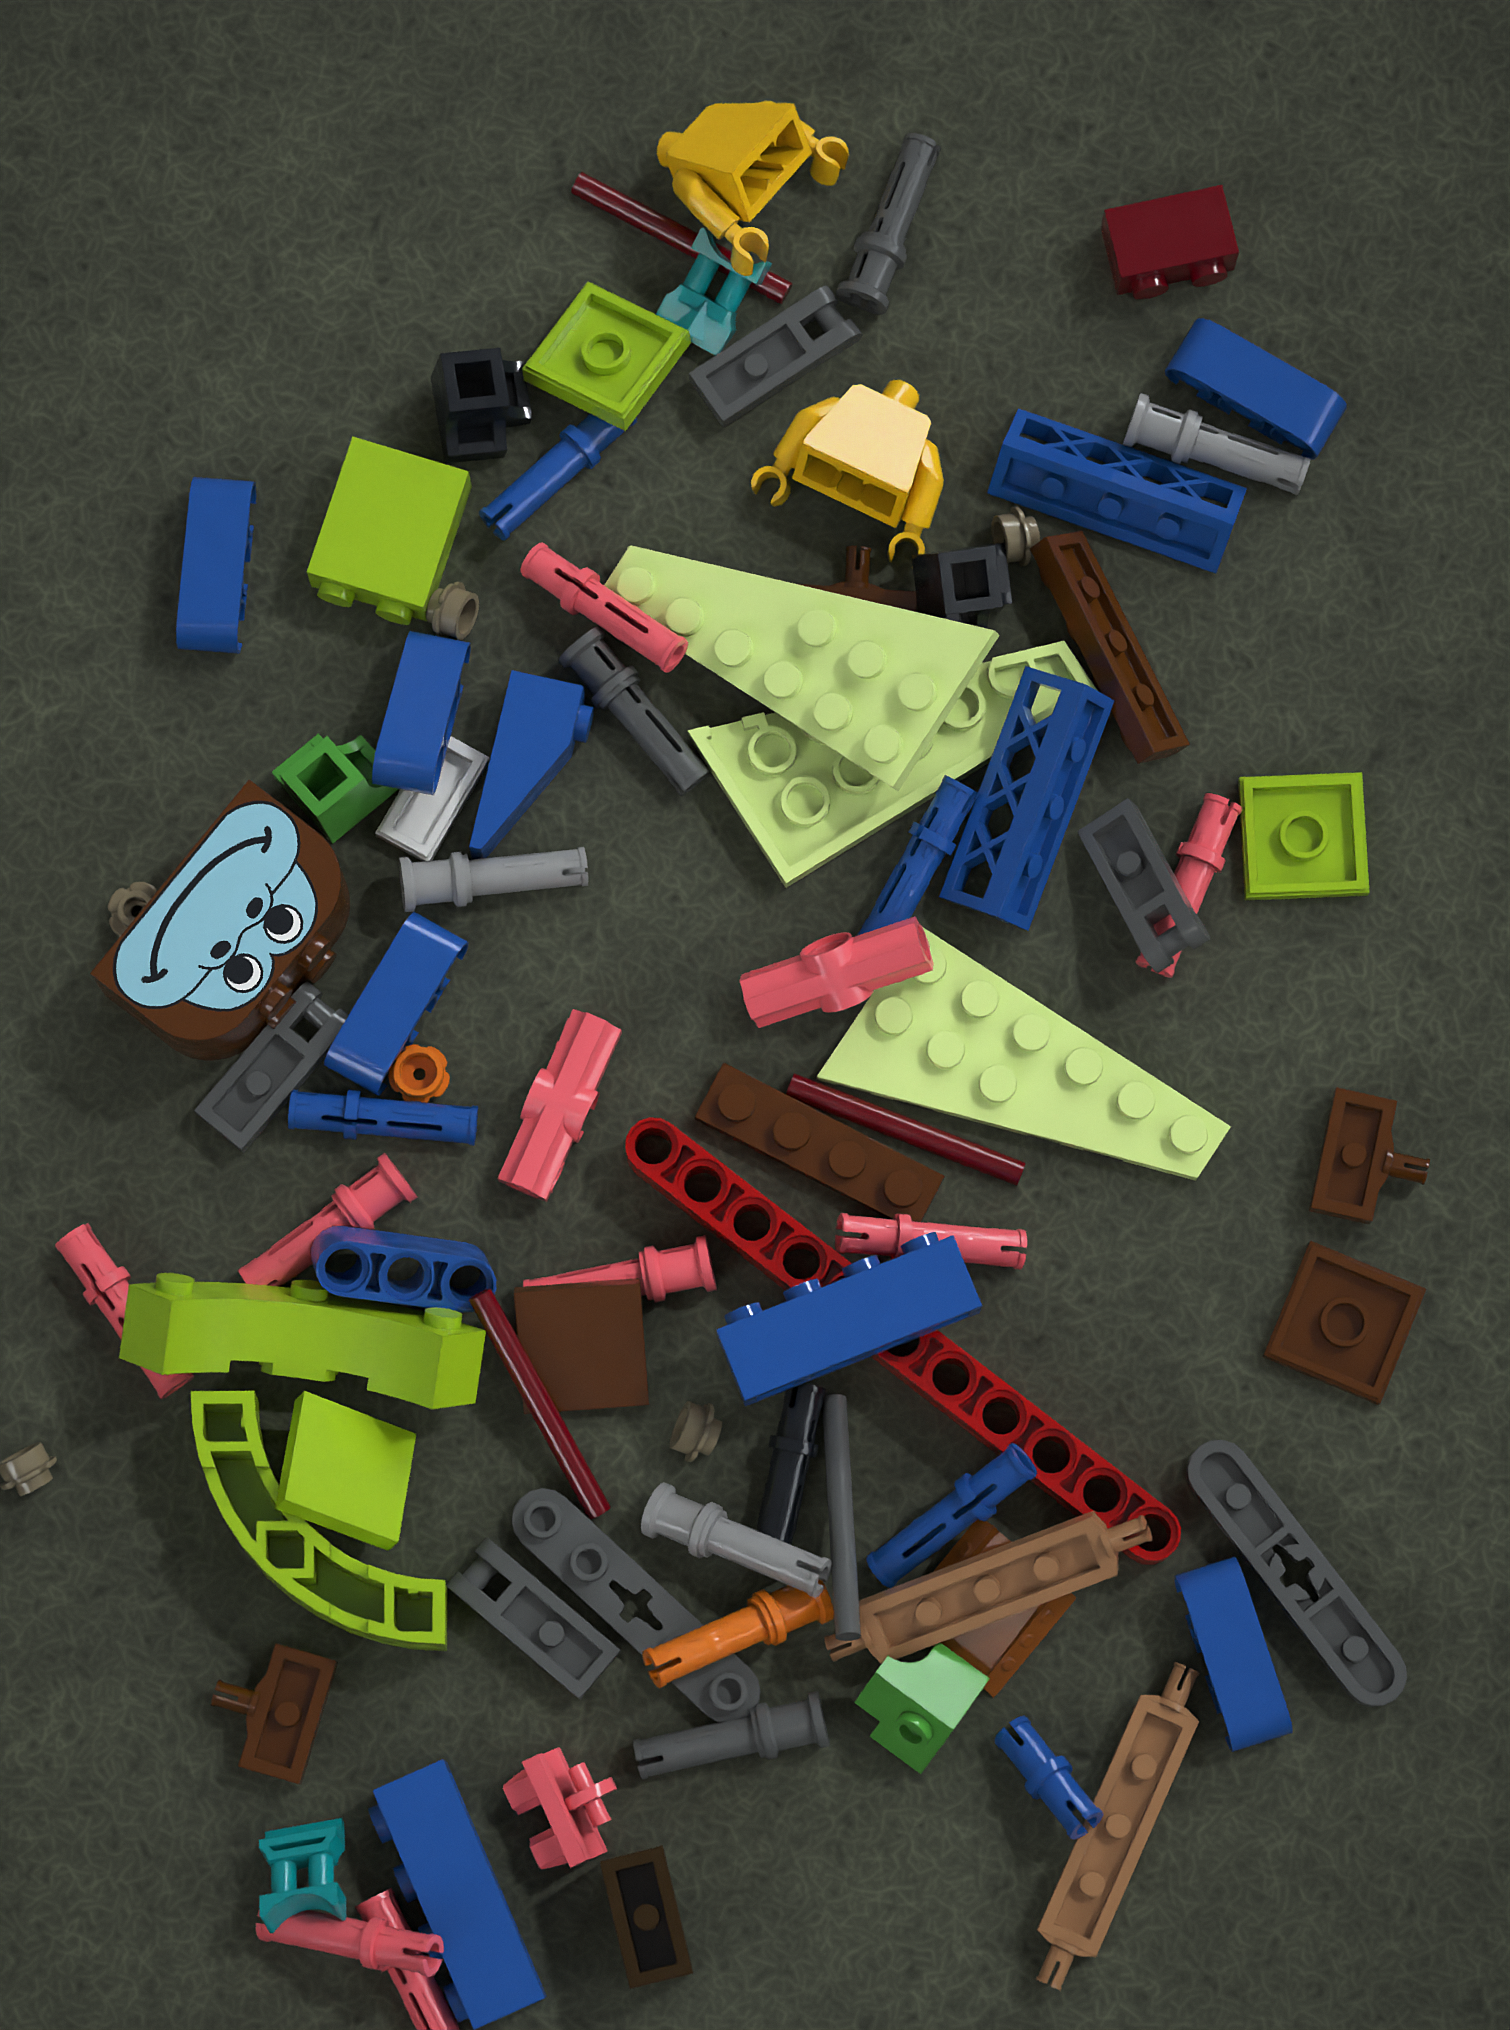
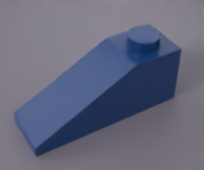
(530, 748)

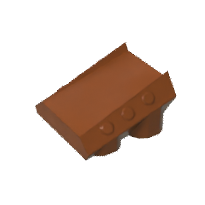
(1007, 1643)

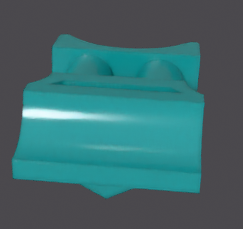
(709, 320)
(300, 1847)

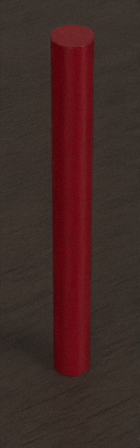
(663, 228)
(905, 1129)
(539, 1403)

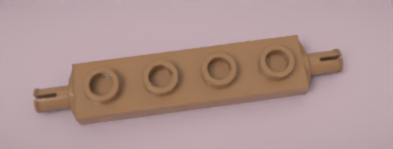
(990, 1586)
(1130, 1804)

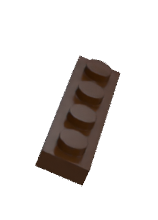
(1109, 646)
(817, 1146)

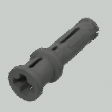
(882, 247)
(617, 689)
(763, 1731)

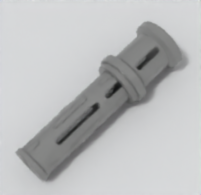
(1188, 437)
(462, 878)
(710, 1532)

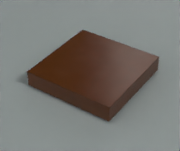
(1344, 1322)
(585, 1342)

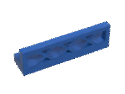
(1114, 495)
(1045, 802)

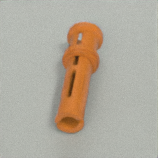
(764, 1619)

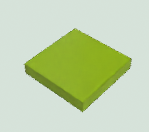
(606, 356)
(1303, 836)
(346, 1471)

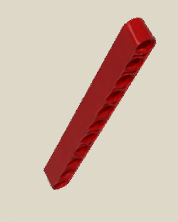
(915, 1369)

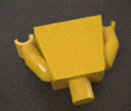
(737, 161)
(866, 455)

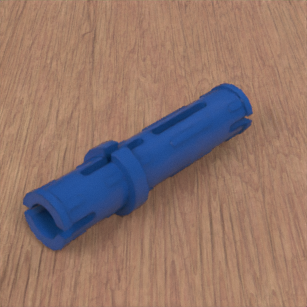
(577, 449)
(923, 854)
(382, 1117)
(1004, 1475)

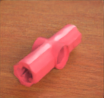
(836, 972)
(559, 1105)

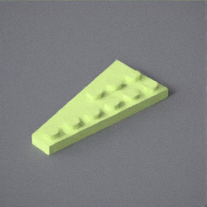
(833, 664)
(816, 804)
(1004, 1060)

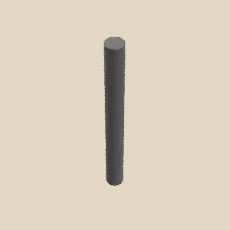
(841, 1518)

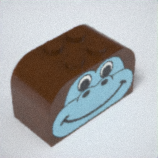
(231, 931)

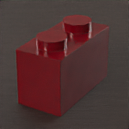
(1170, 242)

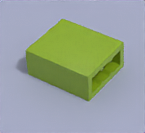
(388, 531)

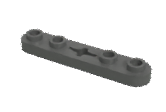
(589, 1563)
(1333, 1625)

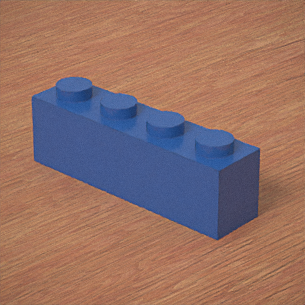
(847, 1319)
(458, 1894)

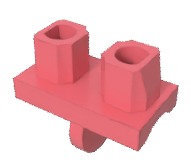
(570, 1804)

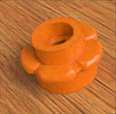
(425, 1058)

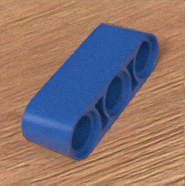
(1257, 386)
(213, 565)
(420, 713)
(393, 1001)
(378, 1251)
(1235, 1653)

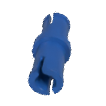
(1048, 1777)

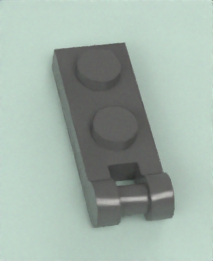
(773, 356)
(1142, 884)
(270, 1070)
(535, 1620)

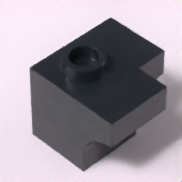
(476, 402)
(962, 583)

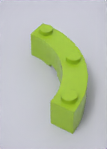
(303, 1335)
(291, 1552)

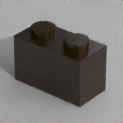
(646, 1917)

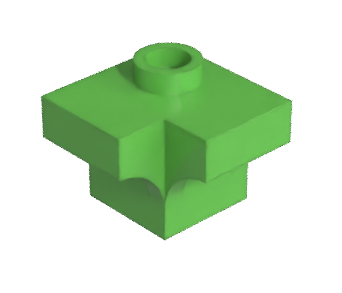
(333, 783)
(920, 1703)

